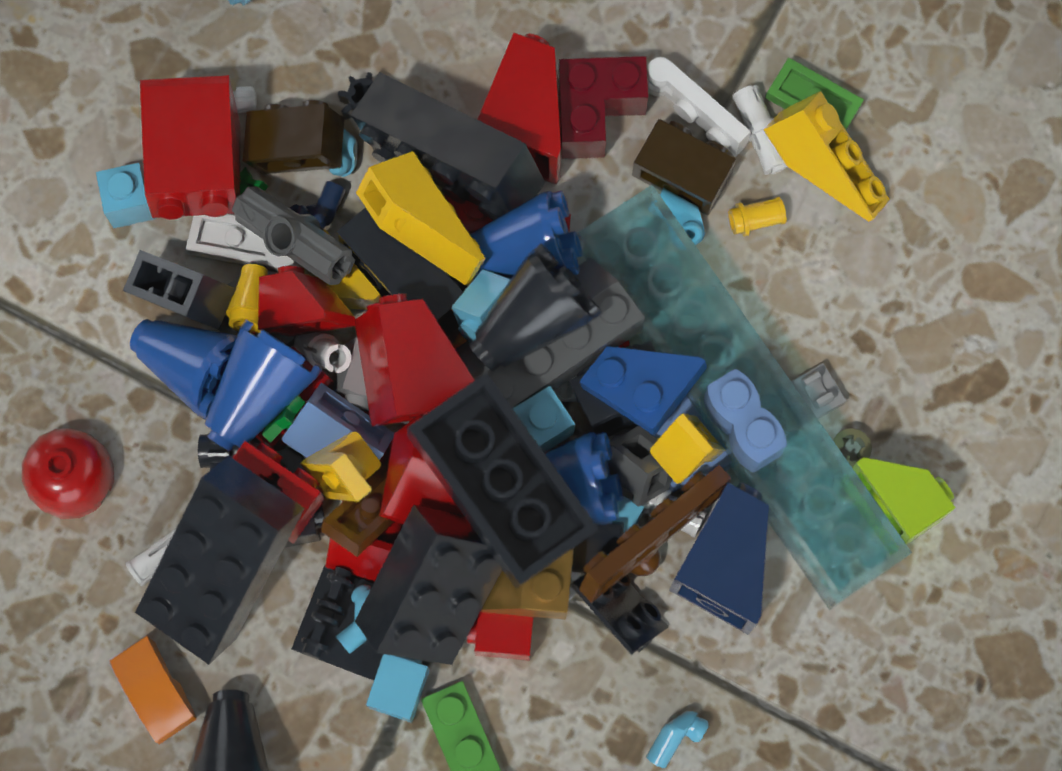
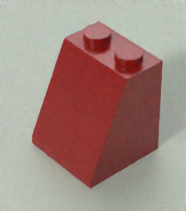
(526, 101)
(190, 146)
(406, 360)

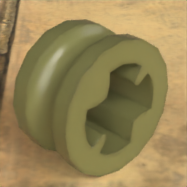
(858, 436)

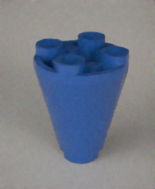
(517, 232)
(184, 359)
(587, 474)

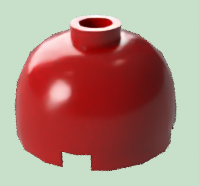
(67, 473)

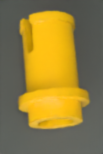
(756, 216)

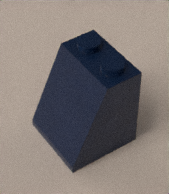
(728, 560)

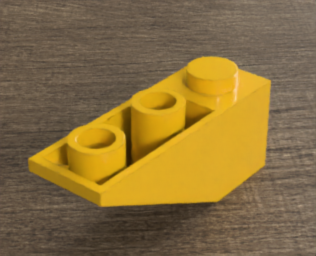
(822, 152)
(415, 212)

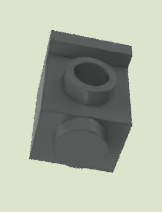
(636, 465)

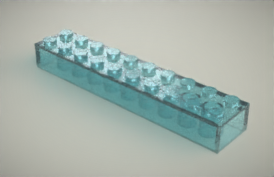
(811, 489)

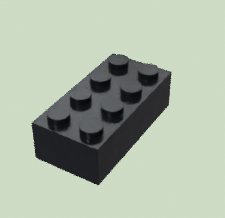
(458, 150)
(501, 480)
(219, 559)

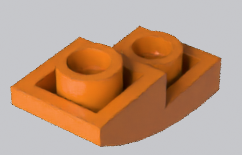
(152, 690)

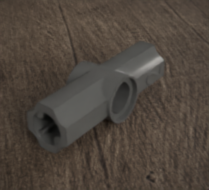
(293, 235)

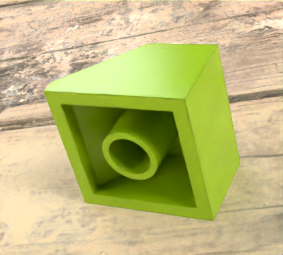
(906, 495)

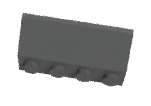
(568, 356)

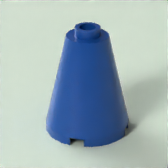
(255, 387)

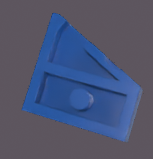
(642, 383)

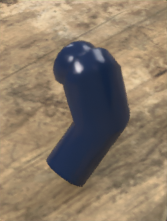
(326, 206)

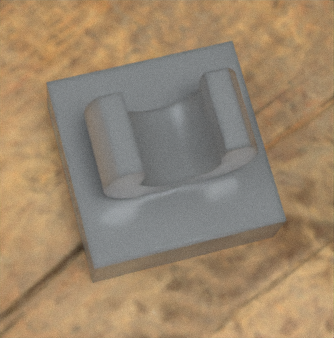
(819, 391)

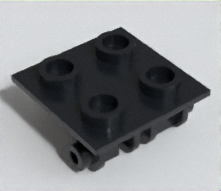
(626, 614)
(326, 617)

